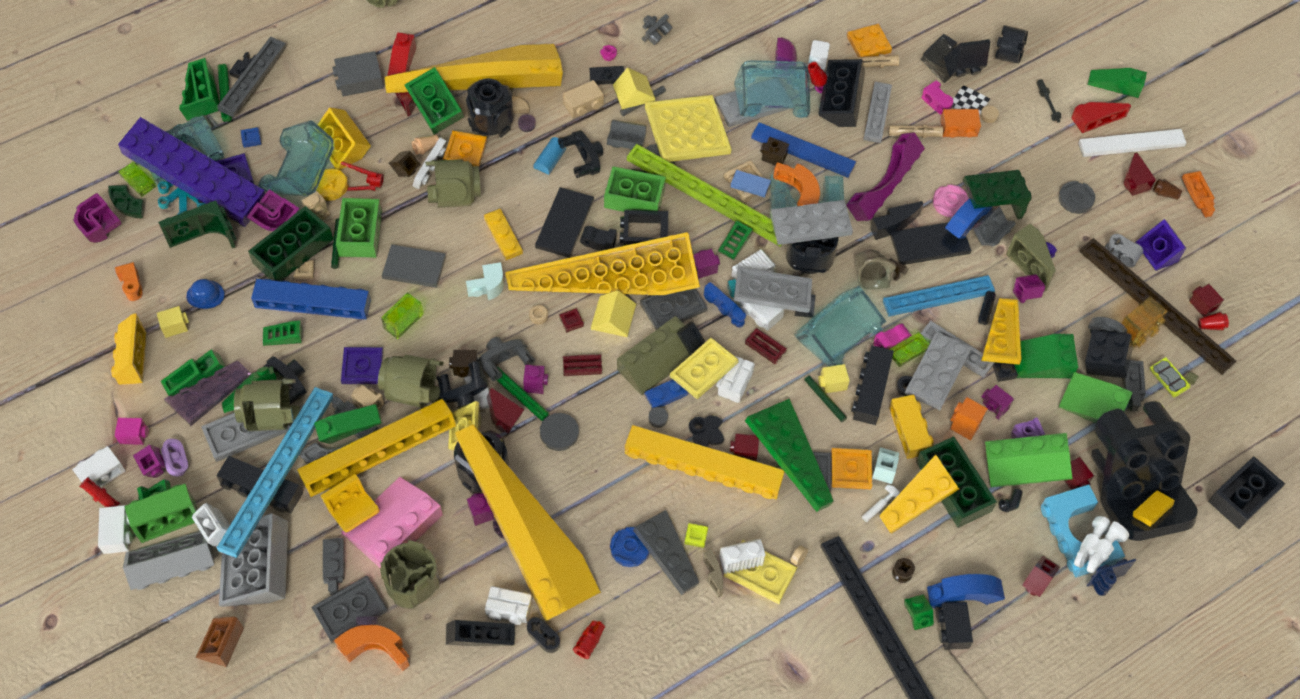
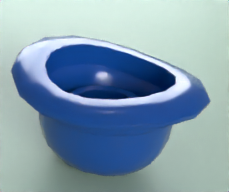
(205, 294)

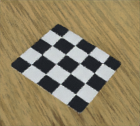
(969, 99)

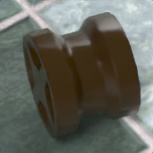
(903, 575)

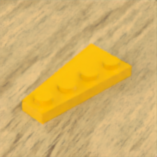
(1004, 334)
(921, 494)

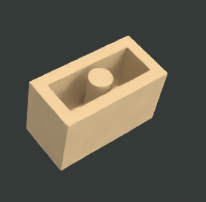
(583, 99)

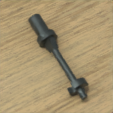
(1044, 92)

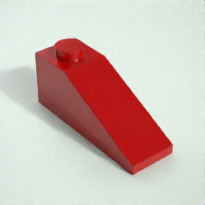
(402, 53)
(1096, 114)

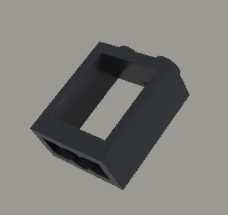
(642, 216)

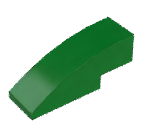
(192, 372)

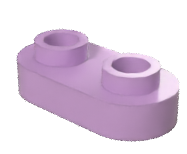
(174, 459)

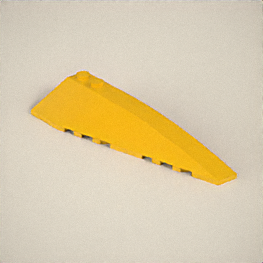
(513, 66)
(637, 269)
(541, 549)

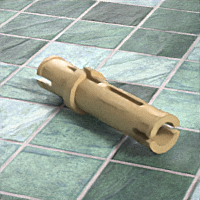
(889, 61)
(921, 131)

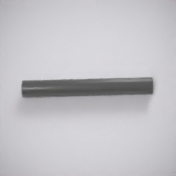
(657, 92)

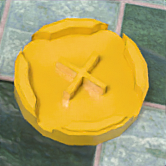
(332, 184)

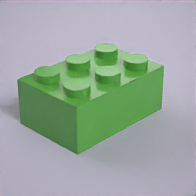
(634, 190)
(359, 227)
(161, 513)

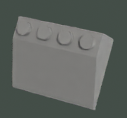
(260, 568)

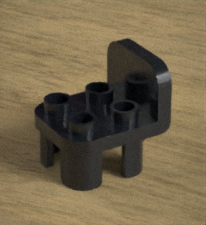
(1141, 464)

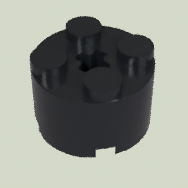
(1011, 44)

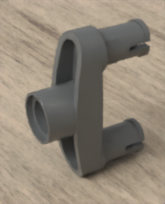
(501, 351)

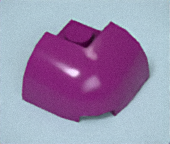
(785, 50)
(272, 211)
(95, 219)

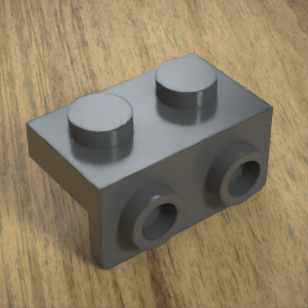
(626, 134)

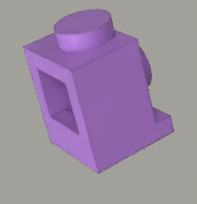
(1027, 429)

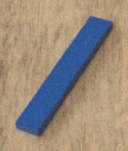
(806, 150)

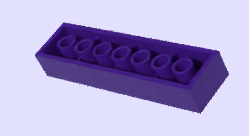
(190, 170)

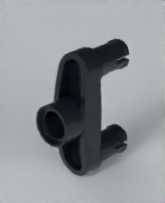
(587, 150)
(291, 371)
(464, 394)

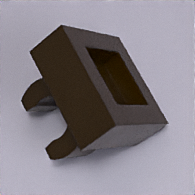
(899, 269)

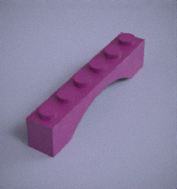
(904, 154)

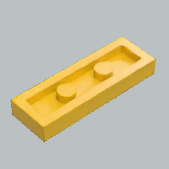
(503, 234)

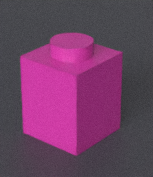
(131, 431)

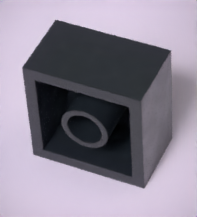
(1109, 354)

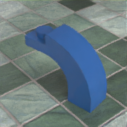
(965, 219)
(975, 587)

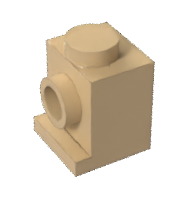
(317, 205)
(365, 397)

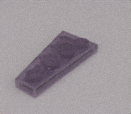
(199, 399)

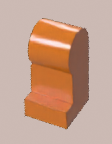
(129, 275)

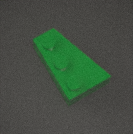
(200, 90)

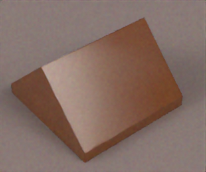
(220, 640)

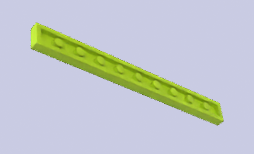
(703, 192)

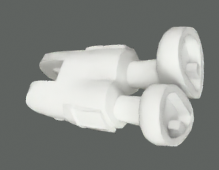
(1097, 549)

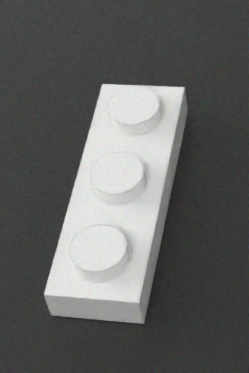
(422, 176)

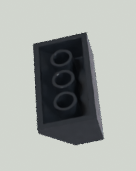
(842, 92)

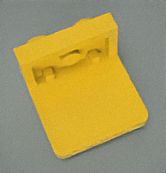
(349, 503)

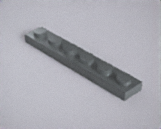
(251, 77)

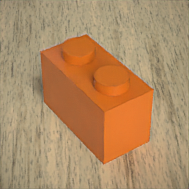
(960, 122)
(968, 418)

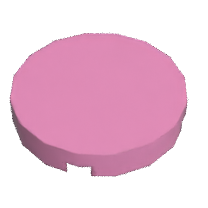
(949, 199)

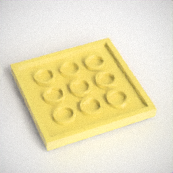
(687, 128)

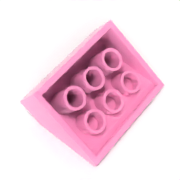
(402, 517)

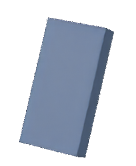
(750, 183)

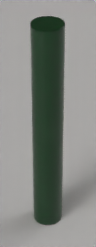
(335, 256)
(825, 398)

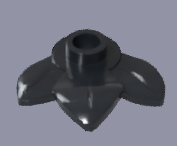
(708, 433)

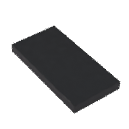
(564, 222)
(927, 244)

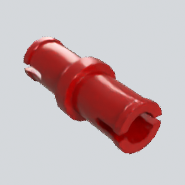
(99, 494)

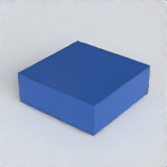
(250, 137)

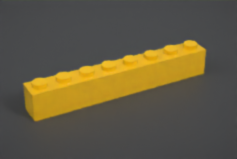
(376, 447)
(704, 462)

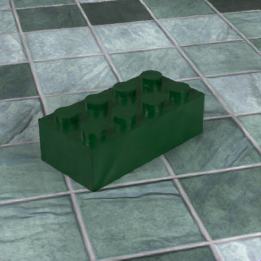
(291, 245)
(973, 496)

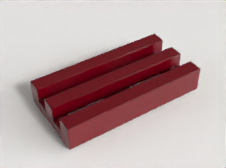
(763, 348)
(582, 361)

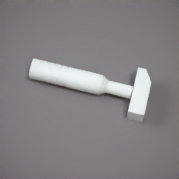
(881, 503)

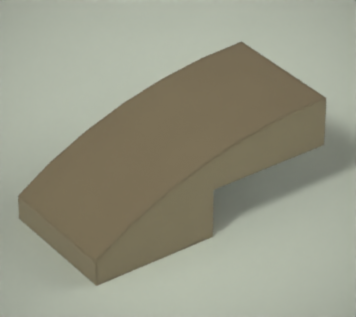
(715, 576)

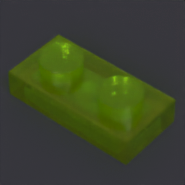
(137, 179)
(909, 349)

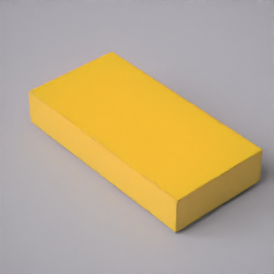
(1153, 508)

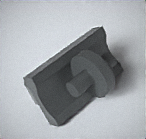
(652, 34)

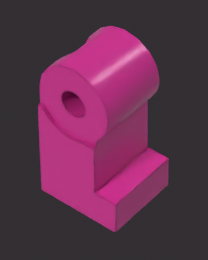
(936, 97)
(892, 337)

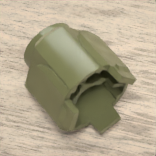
(455, 183)
(409, 380)
(265, 405)
(405, 564)

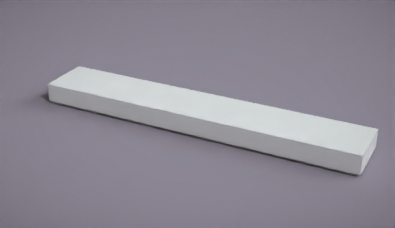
(1132, 142)

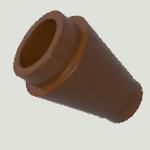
(1166, 189)

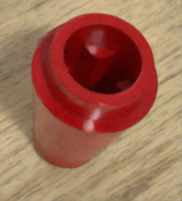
(817, 75)
(1214, 322)

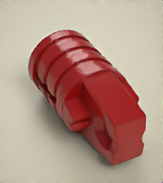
(589, 639)

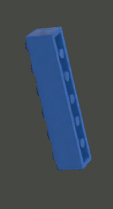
(311, 299)

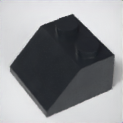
(968, 58)

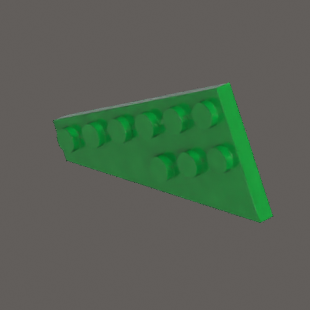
(787, 443)

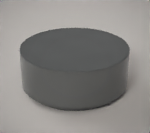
(658, 417)

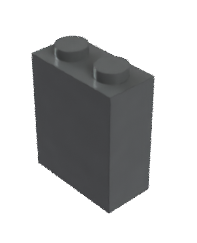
(357, 74)

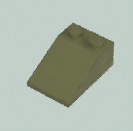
(1031, 254)

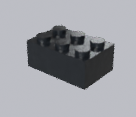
(1246, 492)

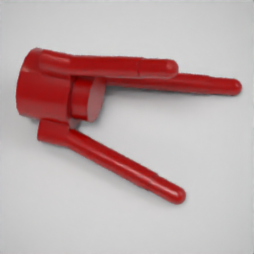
(373, 179)

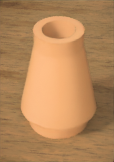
(424, 144)

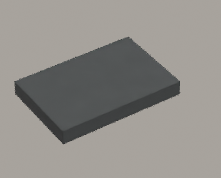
(414, 266)
(680, 304)
(340, 610)

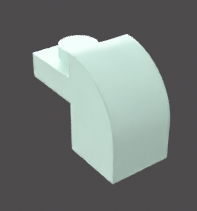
(491, 284)
(885, 465)

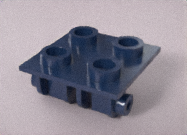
(1107, 576)

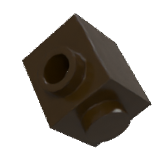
(774, 151)
(404, 164)
(460, 362)

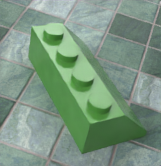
(1028, 460)

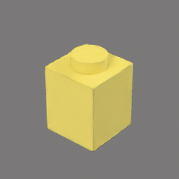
(172, 321)
(834, 378)

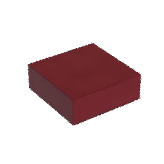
(571, 320)

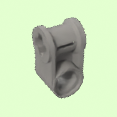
(1125, 250)

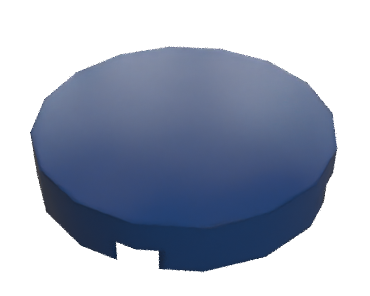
(628, 548)

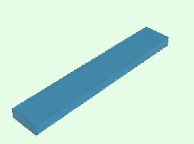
(938, 295)

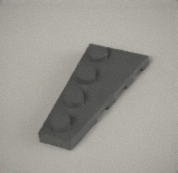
(666, 548)

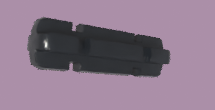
(986, 308)

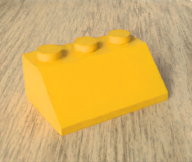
(348, 140)
(129, 351)

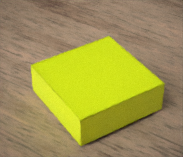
(696, 535)

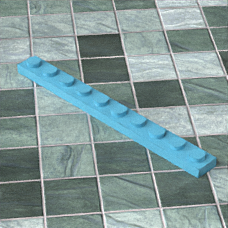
(274, 473)

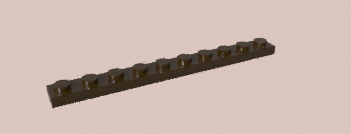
(1175, 320)

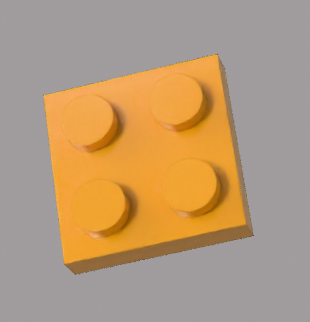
(869, 41)
(465, 147)
(851, 468)

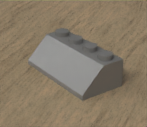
(167, 560)

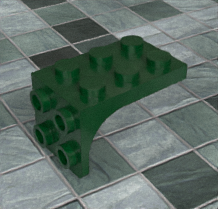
(999, 190)
(196, 223)

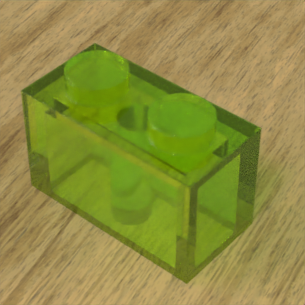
(402, 315)

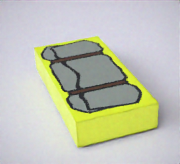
(1169, 377)

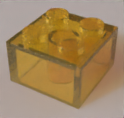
(1144, 321)

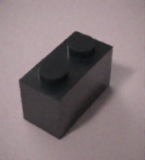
(955, 625)

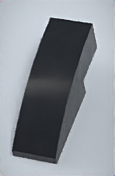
(895, 219)

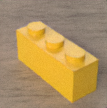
(910, 425)

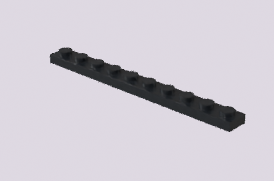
(875, 620)

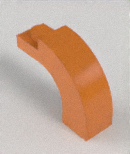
(801, 179)
(370, 637)

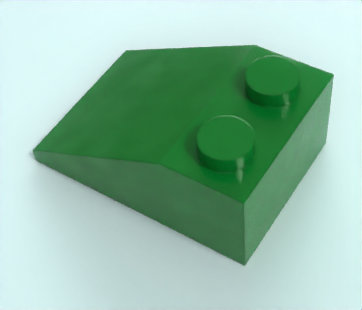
(434, 100)
(1048, 357)

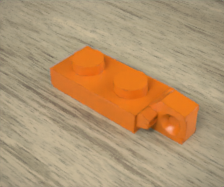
(1200, 192)

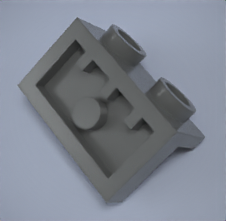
(993, 227)

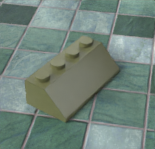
(653, 357)

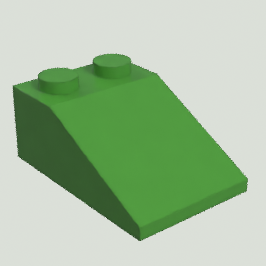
(1093, 397)

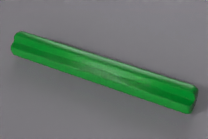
(223, 87)
(520, 394)

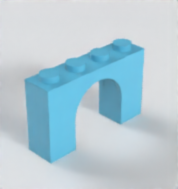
(1059, 510)

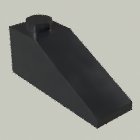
(479, 633)

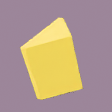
(633, 89)
(614, 314)
(463, 418)

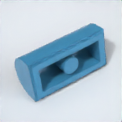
(549, 156)

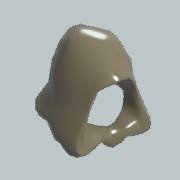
(870, 269)

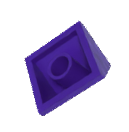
(1162, 246)

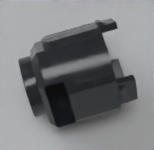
(491, 107)
(812, 255)
(463, 468)

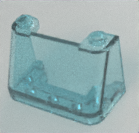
(773, 86)
(305, 161)
(840, 326)

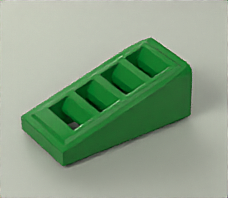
(738, 226)
(295, 338)

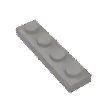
(877, 112)
(974, 358)

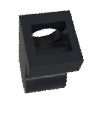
(598, 239)

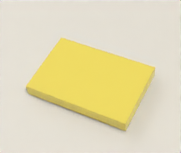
(704, 368)
(767, 580)

